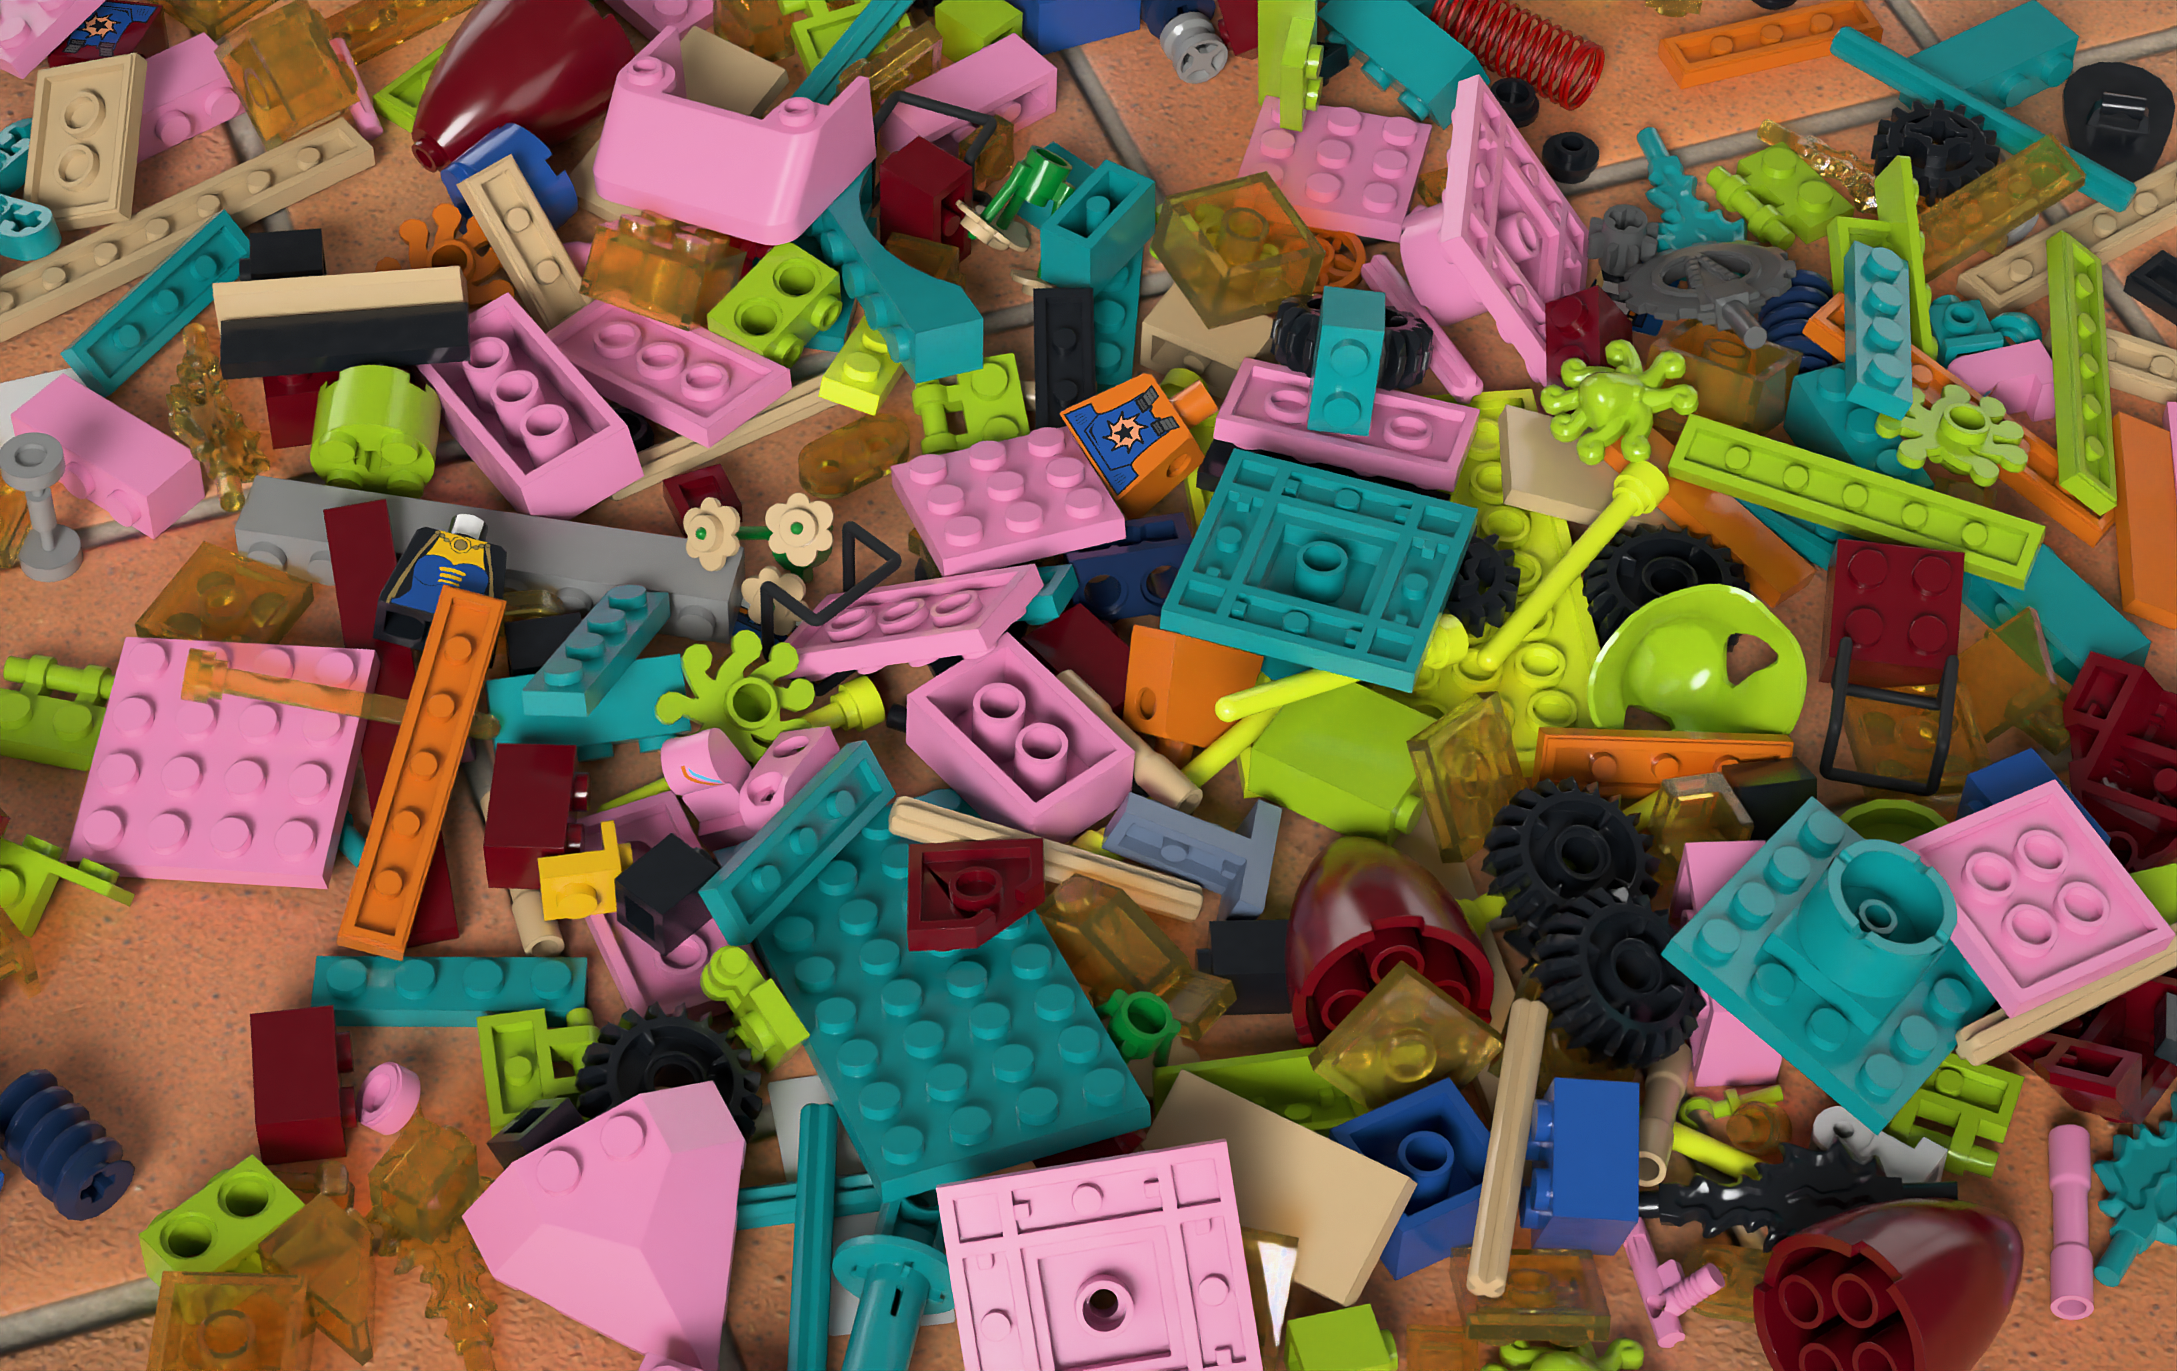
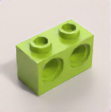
(767, 305)
(215, 1223)

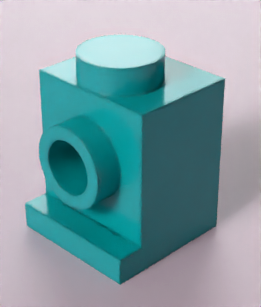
(1961, 328)

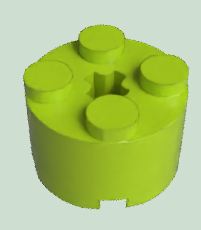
(376, 432)

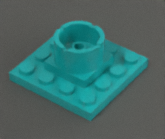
(1319, 571)
(1838, 961)

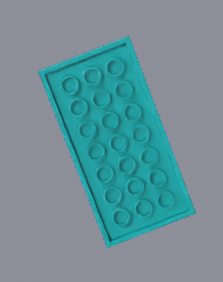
(933, 1053)

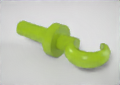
(1728, 1105)

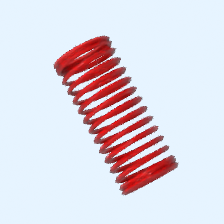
(1467, 17)

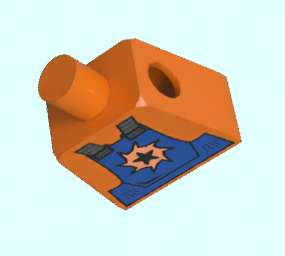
(1141, 438)

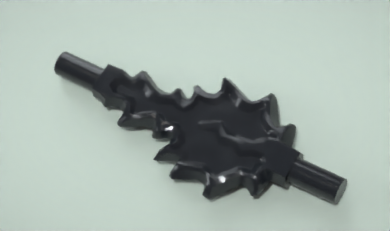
(1786, 1194)

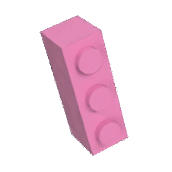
(998, 79)
(184, 95)
(114, 456)

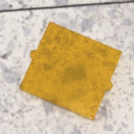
(2008, 673)

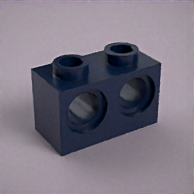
(1131, 586)

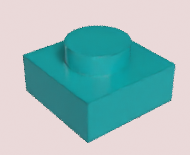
(1059, 587)

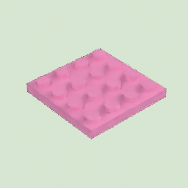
(224, 784)

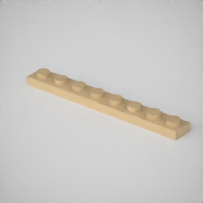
(137, 246)

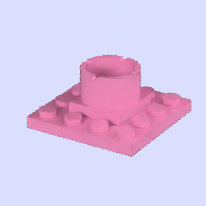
(1499, 236)
(1141, 1224)

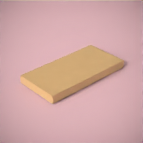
(714, 75)
(1293, 1183)

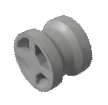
(1193, 47)

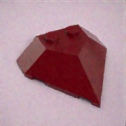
(2125, 758)
(2106, 1055)

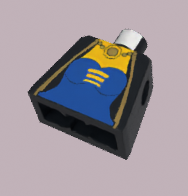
(429, 561)

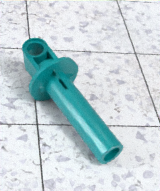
(898, 1280)

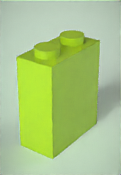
(1343, 762)

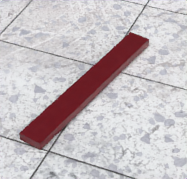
(361, 565)

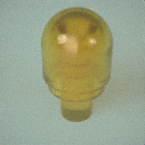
(1759, 1123)

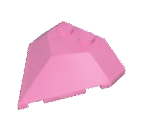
(626, 1222)

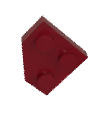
(971, 890)

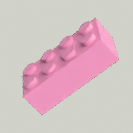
(531, 417)

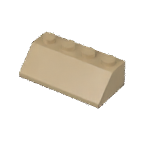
(339, 293)

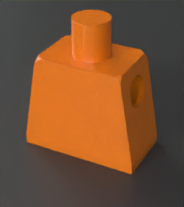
(1176, 687)

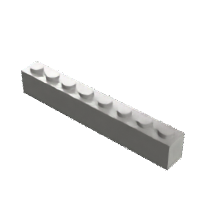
(574, 560)

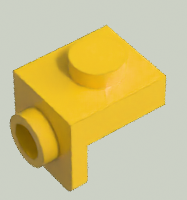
(584, 881)

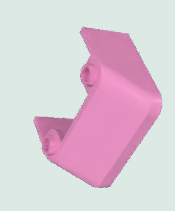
(722, 166)

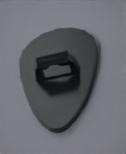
(2118, 117)

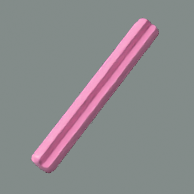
(1446, 359)

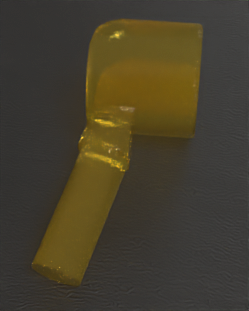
(329, 1178)

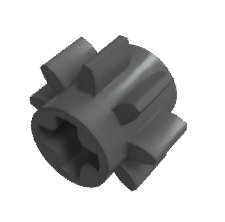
(1622, 239)

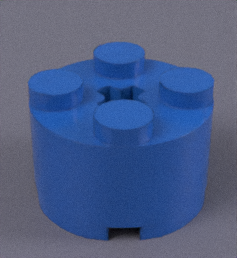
(553, 192)

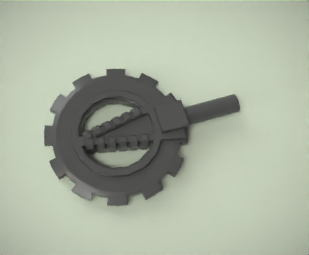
(1714, 290)

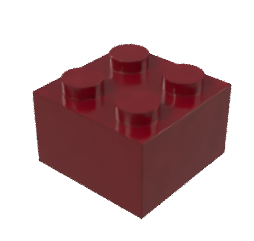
(1897, 610)

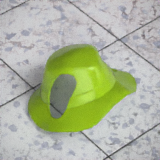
(1675, 666)

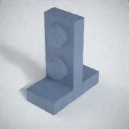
(1201, 851)

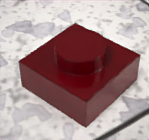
(692, 488)

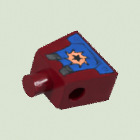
(114, 31)

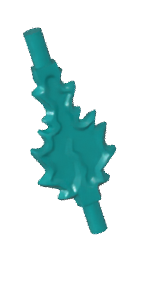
(1684, 216)
(2141, 1195)

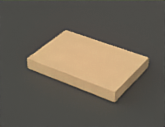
(86, 140)
(1552, 480)

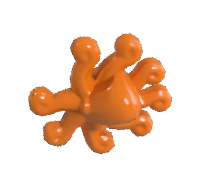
(453, 252)

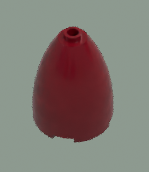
(521, 65)
(1362, 915)
(1890, 1288)

